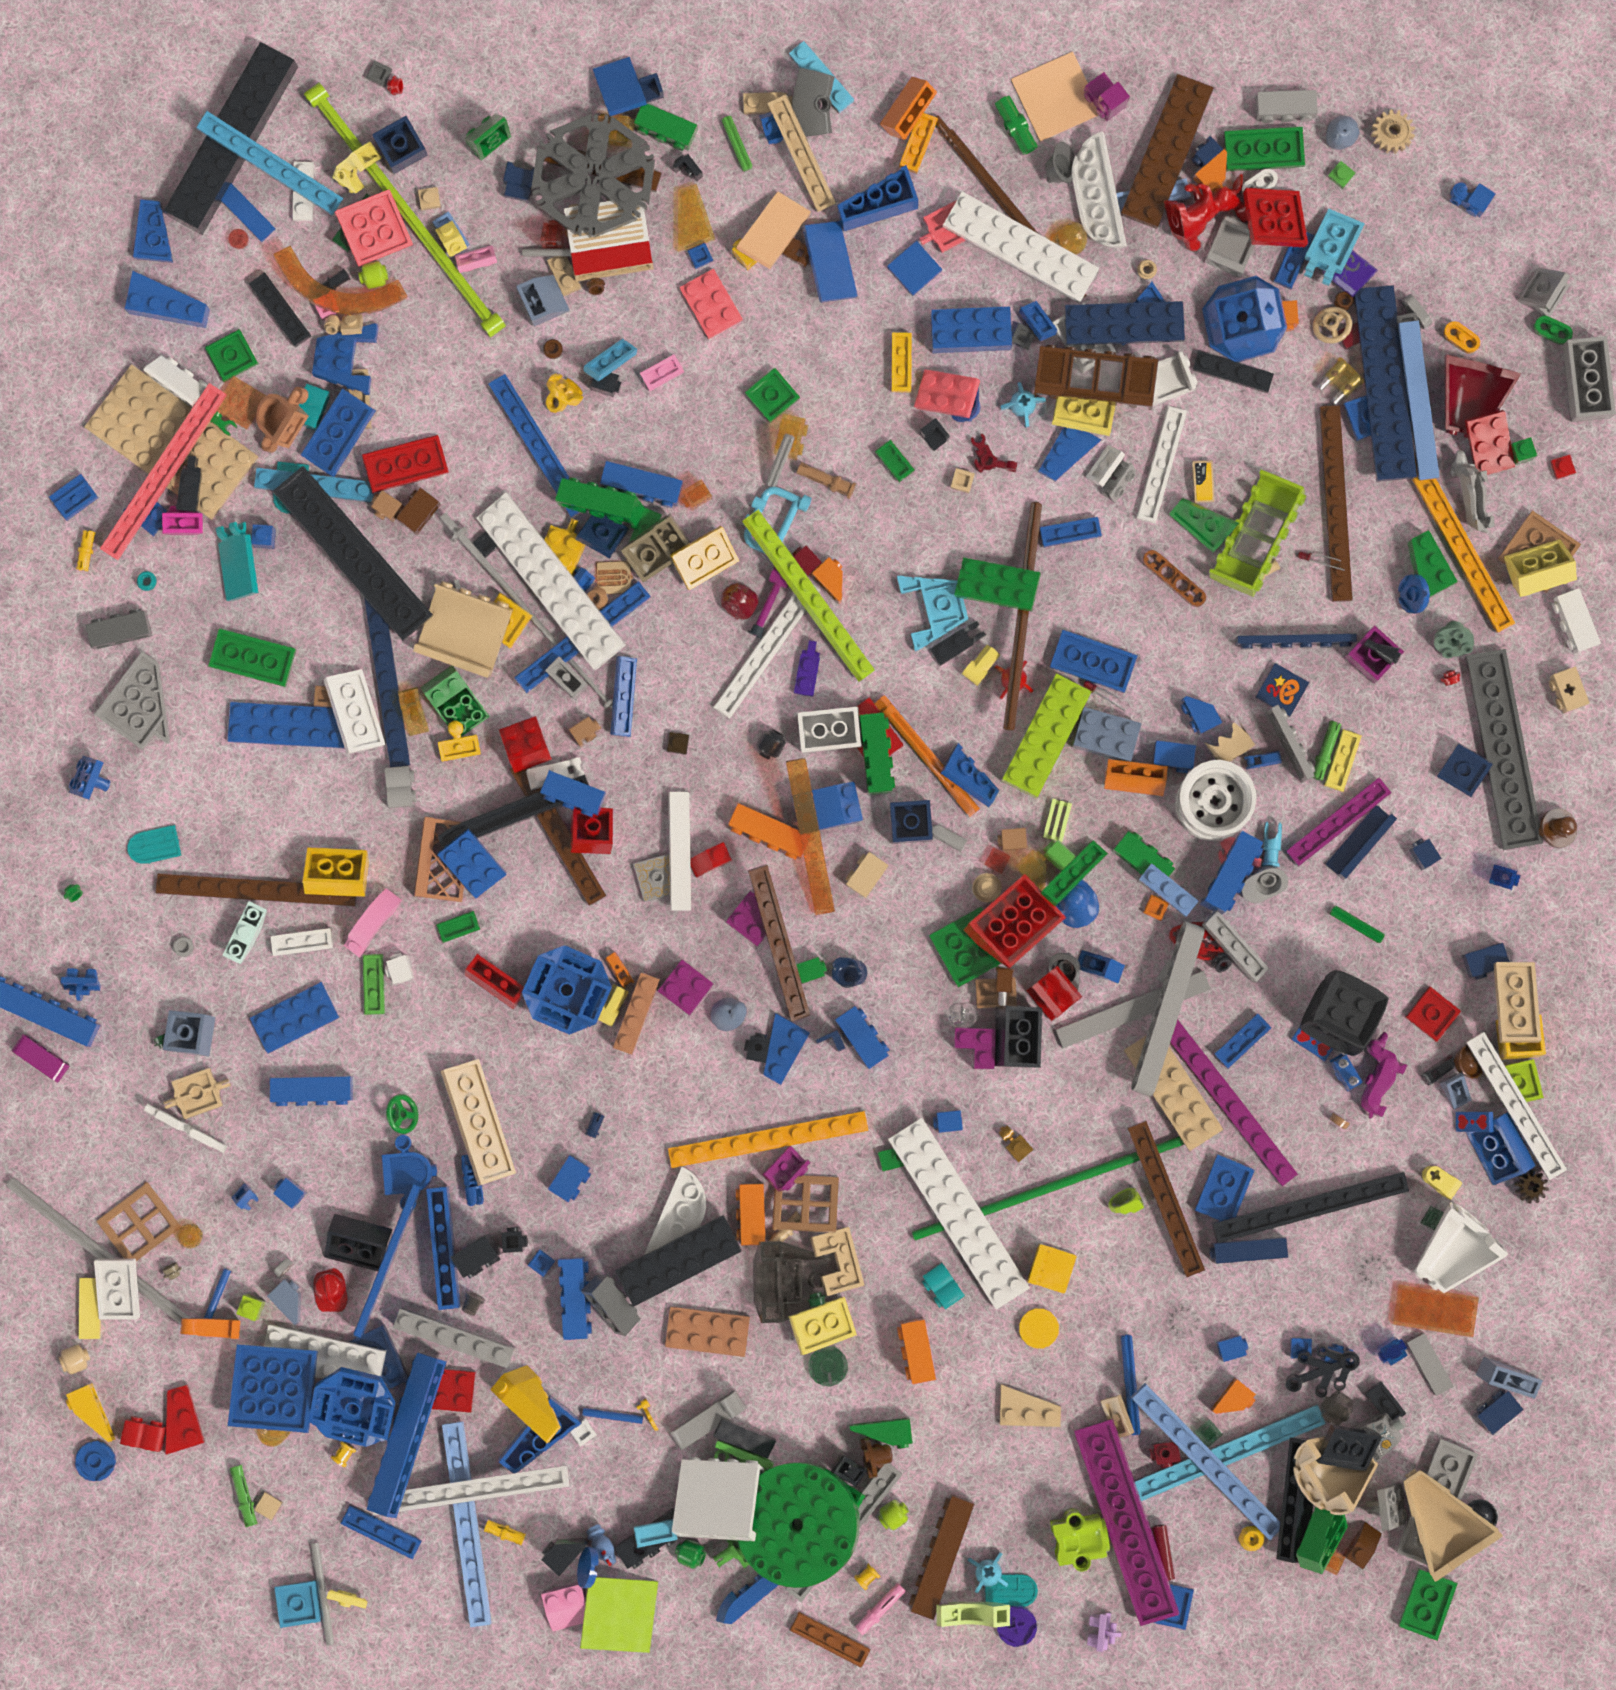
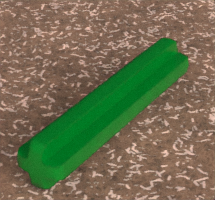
(1357, 924)

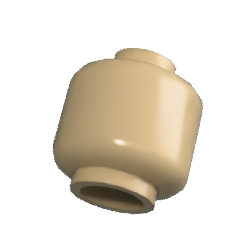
(74, 1359)

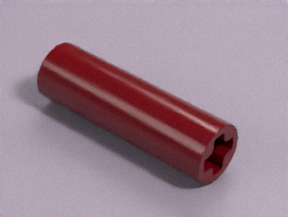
(1162, 1542)

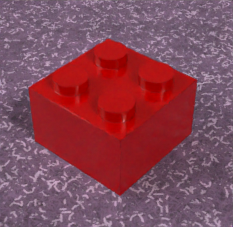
(525, 744)
(592, 833)

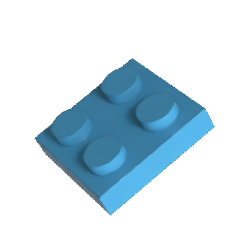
(297, 1604)

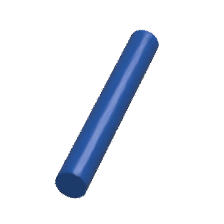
(217, 1293)
(612, 1415)

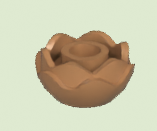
(600, 594)

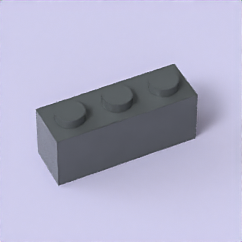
(118, 629)
(611, 1304)

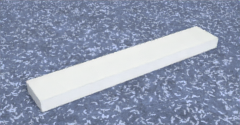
(1161, 464)
(679, 851)

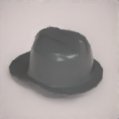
(1060, 164)
(1069, 966)

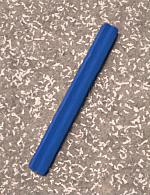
(1130, 1381)

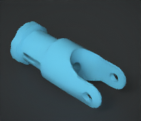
(1272, 847)

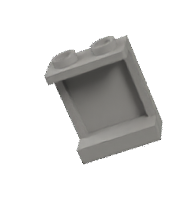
(1231, 247)

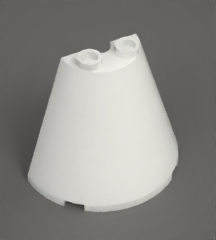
(1457, 1250)

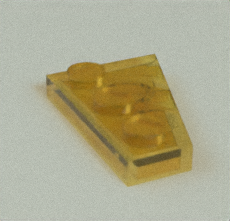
(693, 220)

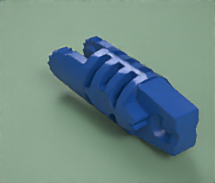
(473, 1192)

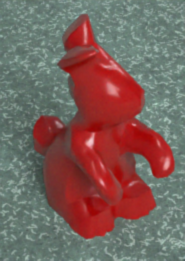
(1191, 220)

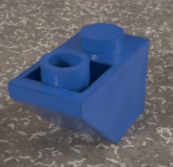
(1202, 715)

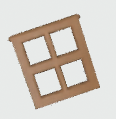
(805, 1203)
(138, 1223)

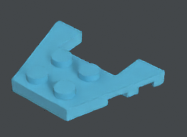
(941, 605)

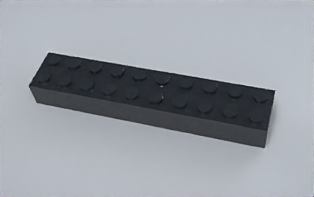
(246, 111)

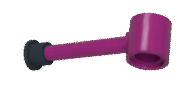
(778, 582)

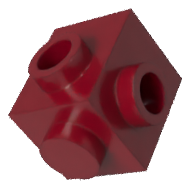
(1165, 1453)

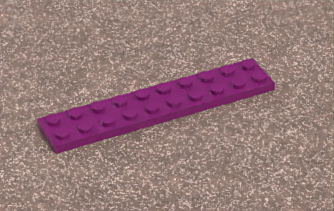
(1126, 1522)

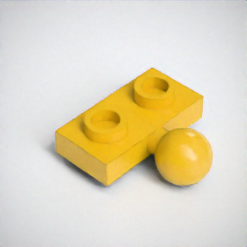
(458, 746)

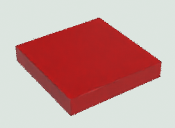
(1433, 1014)

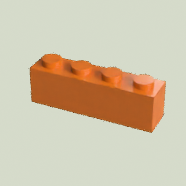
(767, 830)

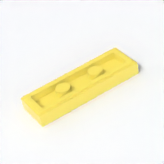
(1342, 760)
(88, 1309)

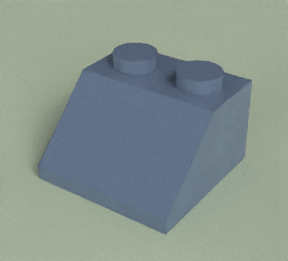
(189, 1033)

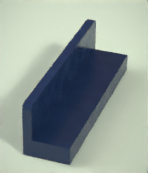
(1360, 842)

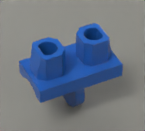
(79, 985)

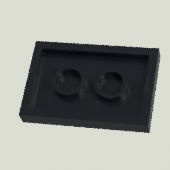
(1348, 1447)

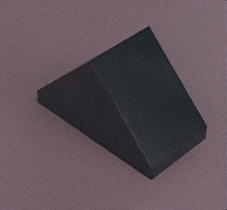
(848, 1469)

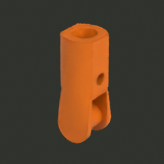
(617, 967)

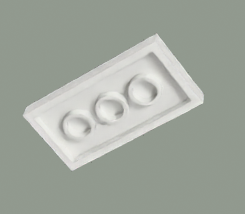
(354, 711)

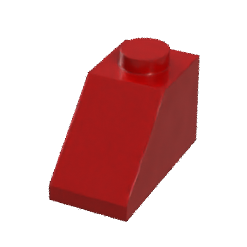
(710, 859)

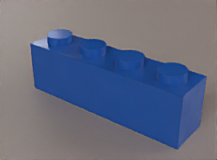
(642, 483)
(311, 1089)

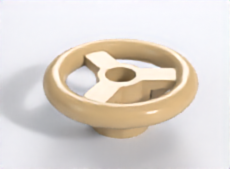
(1330, 316)

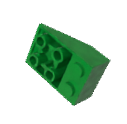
(454, 700)

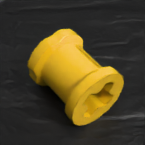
(343, 1454)
(867, 1576)

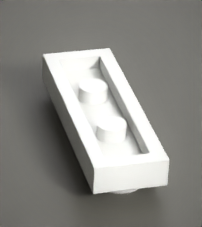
(302, 207)
(302, 942)

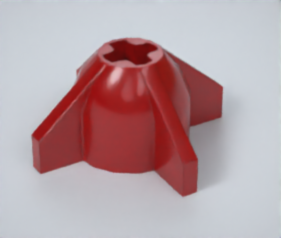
(1005, 679)

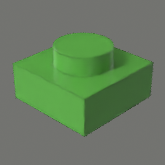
(1341, 174)

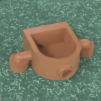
(281, 418)

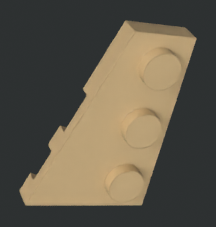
(1026, 1410)

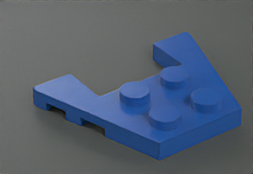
(335, 358)

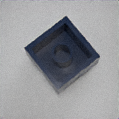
(400, 144)
(911, 822)

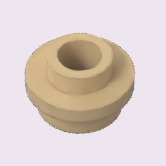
(1147, 263)

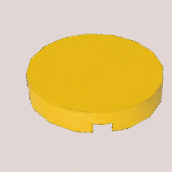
(1038, 1328)

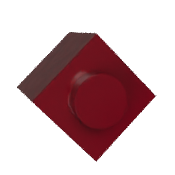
(806, 559)

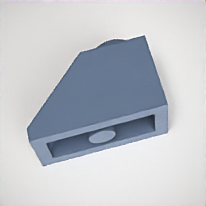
(288, 1299)

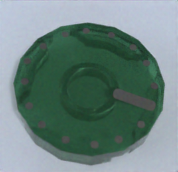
(828, 1366)

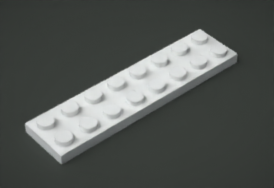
(1020, 247)

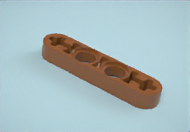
(1176, 576)

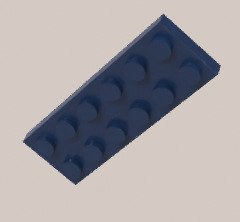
(1124, 323)

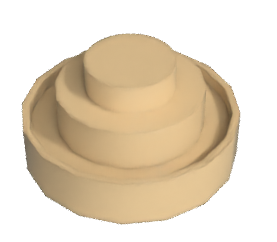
(986, 888)

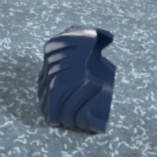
(849, 972)

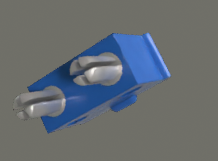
(1345, 1072)

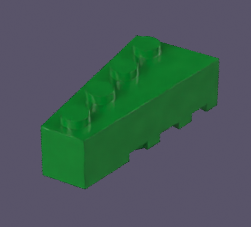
(876, 754)

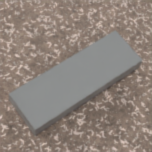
(1429, 1364)

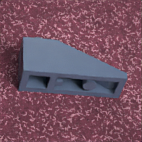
(1508, 1378)

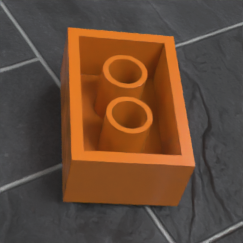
(916, 1351)

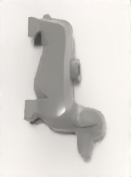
(1473, 492)

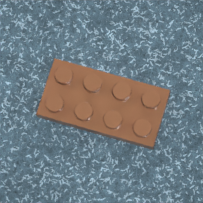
(707, 1331)

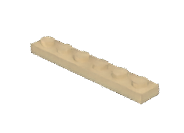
(801, 153)

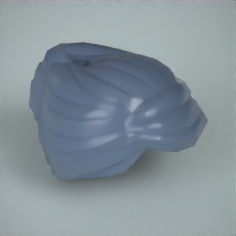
(1342, 132)
(728, 1014)

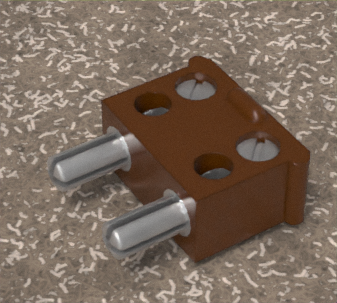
(1003, 983)

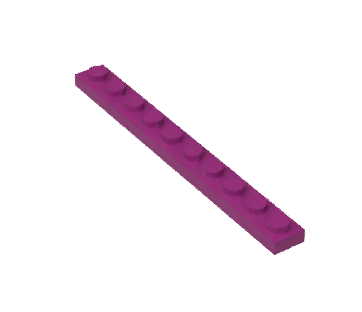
(1232, 1105)

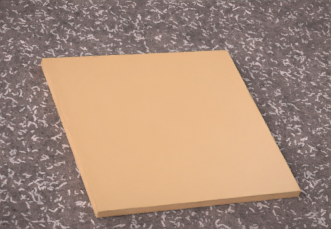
(1054, 96)

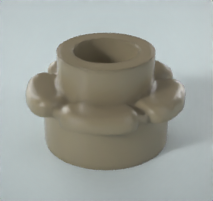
(171, 1271)

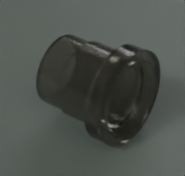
(472, 1303)

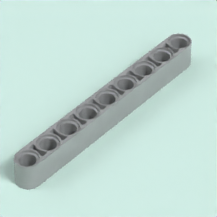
(1167, 1009)

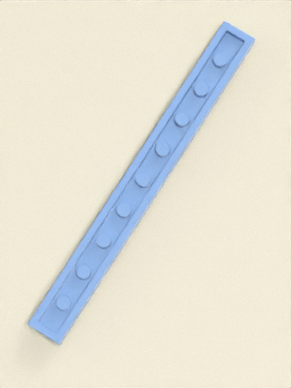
(467, 1527)

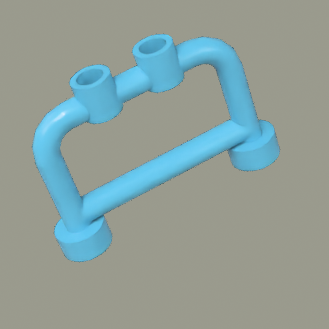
(760, 503)

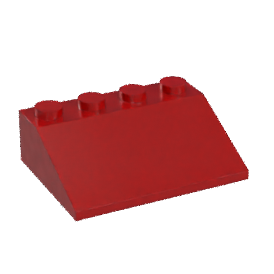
(1014, 922)

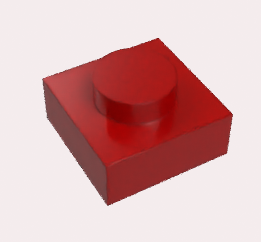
(1563, 467)

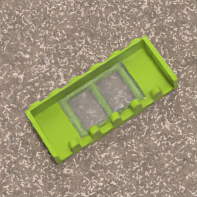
(1258, 534)

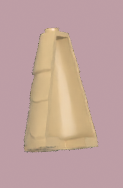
(1445, 1525)

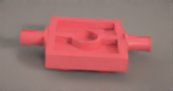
(942, 237)

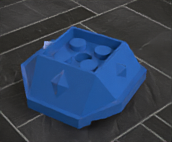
(1263, 325)
(569, 1012)
(357, 1424)

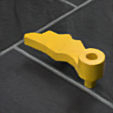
(645, 1404)

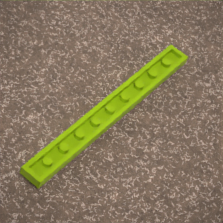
(808, 595)

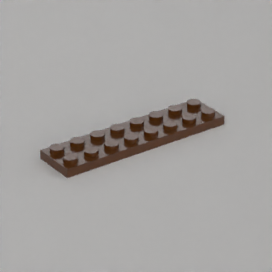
(1167, 151)

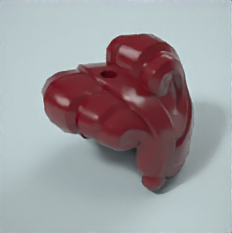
(739, 601)

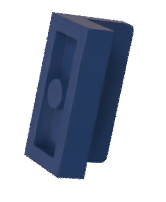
(836, 1039)

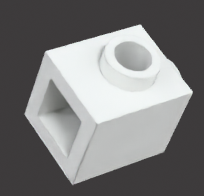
(399, 969)

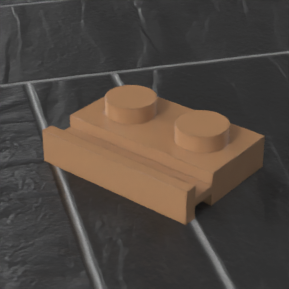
(988, 997)

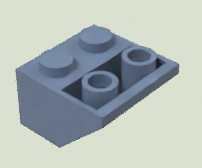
(542, 299)

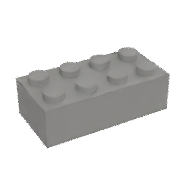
(1589, 379)

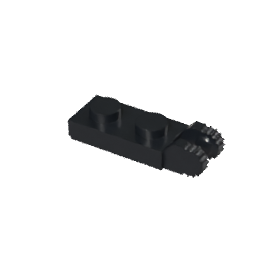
(955, 644)

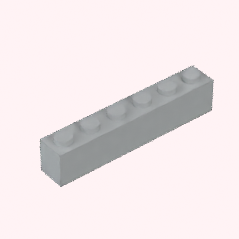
(454, 1337)

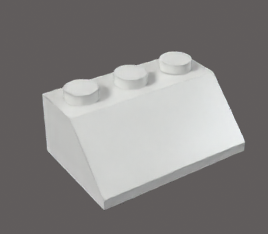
(175, 380)

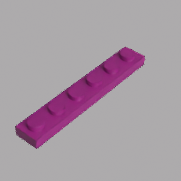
(1338, 822)

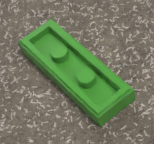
(373, 984)

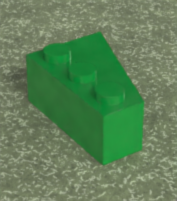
(1430, 563)
(1321, 1540)

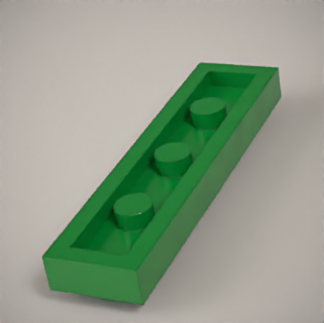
(1074, 873)

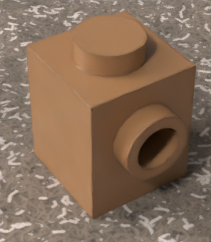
(385, 506)

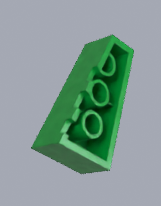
(600, 501)

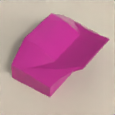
(181, 522)

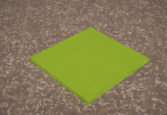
(619, 1615)

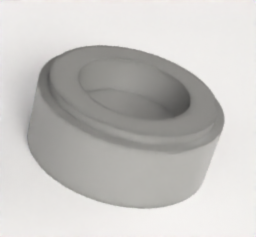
(183, 946)
(283, 1267)

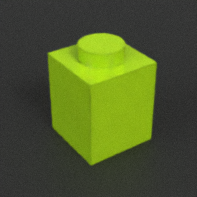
(250, 1307)

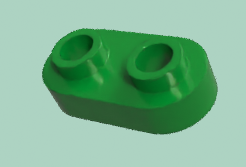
(1553, 328)

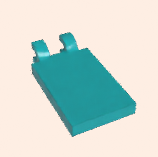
(237, 561)

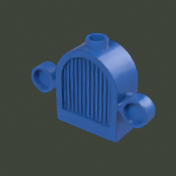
(405, 1169)

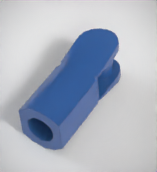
(1266, 759)

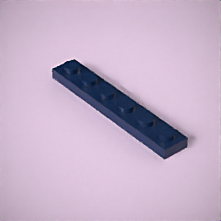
(1304, 641)

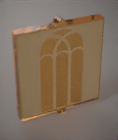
(614, 576)

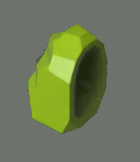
(1126, 1201)

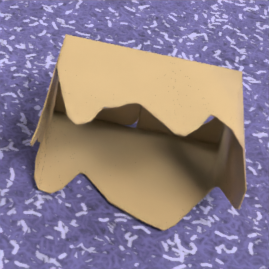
(1231, 747)

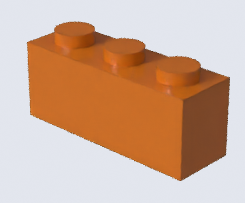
(908, 108)
(1135, 777)
(751, 1214)

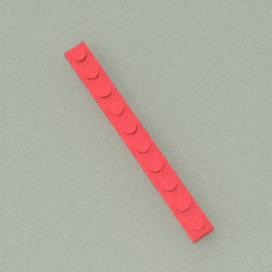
(163, 471)

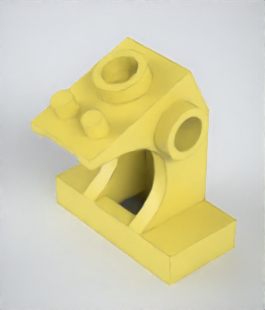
(357, 160)

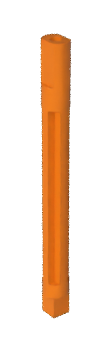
(925, 754)

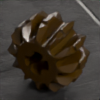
(1531, 1195)

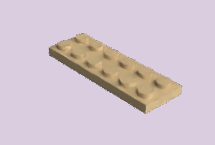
(1180, 1100)
(478, 1122)

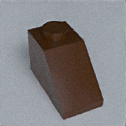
(1363, 1545)

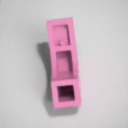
(371, 921)

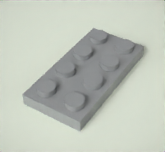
(1287, 737)

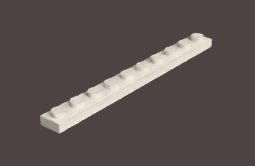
(484, 1488)

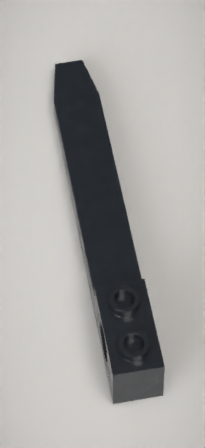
(504, 816)

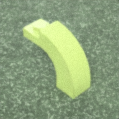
(974, 1613)

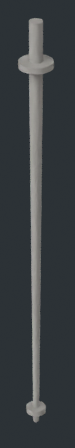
(459, 534)

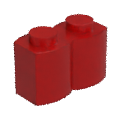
(143, 1434)

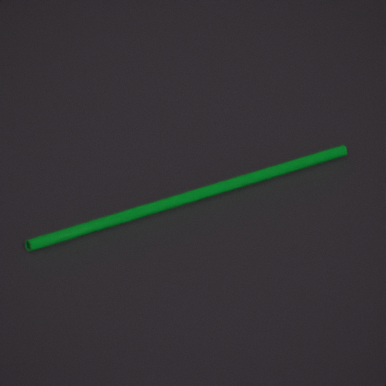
(1054, 1186)

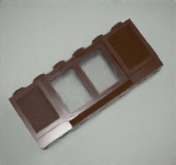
(1096, 376)

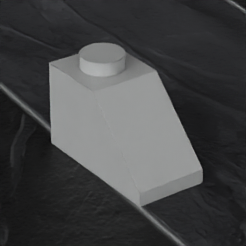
(567, 678)

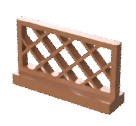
(424, 863)

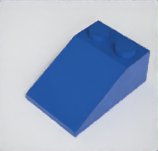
(837, 805)

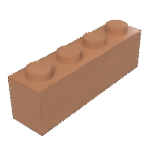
(636, 1013)

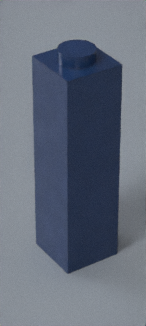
(1249, 1250)

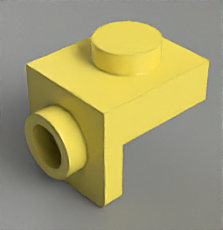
(451, 238)

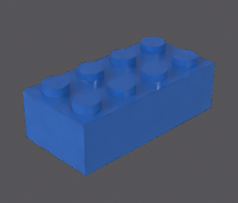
(971, 329)

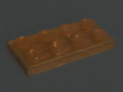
(1435, 1310)

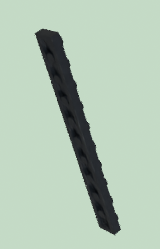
(1310, 1207)

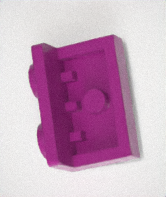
(786, 1169)

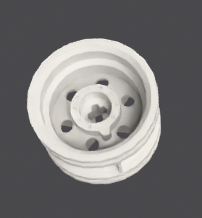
(1224, 774)

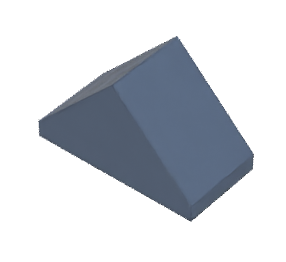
(1456, 1090)

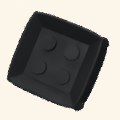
(1344, 1013)

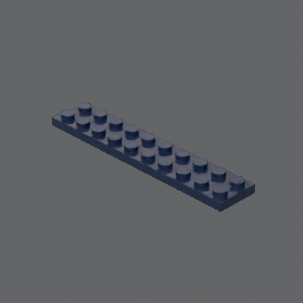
(1385, 384)

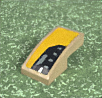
(1203, 481)

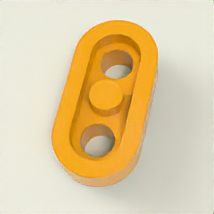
(1462, 335)

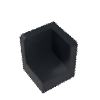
(934, 434)

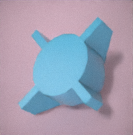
(1023, 403)
(988, 1572)

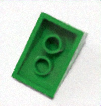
(488, 136)

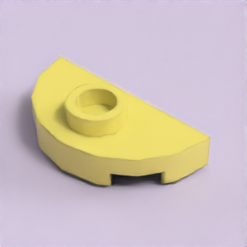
(346, 1598)

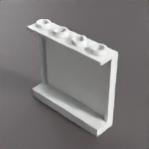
(716, 1499)

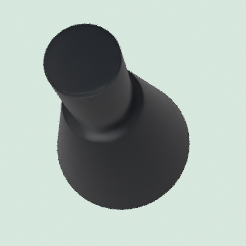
(1387, 653)

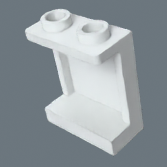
(1173, 378)

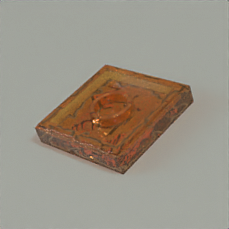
(240, 403)

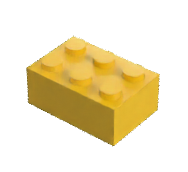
(335, 872)

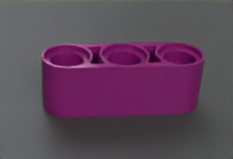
(39, 1058)

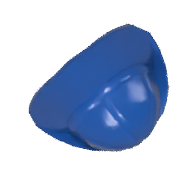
(1079, 906)

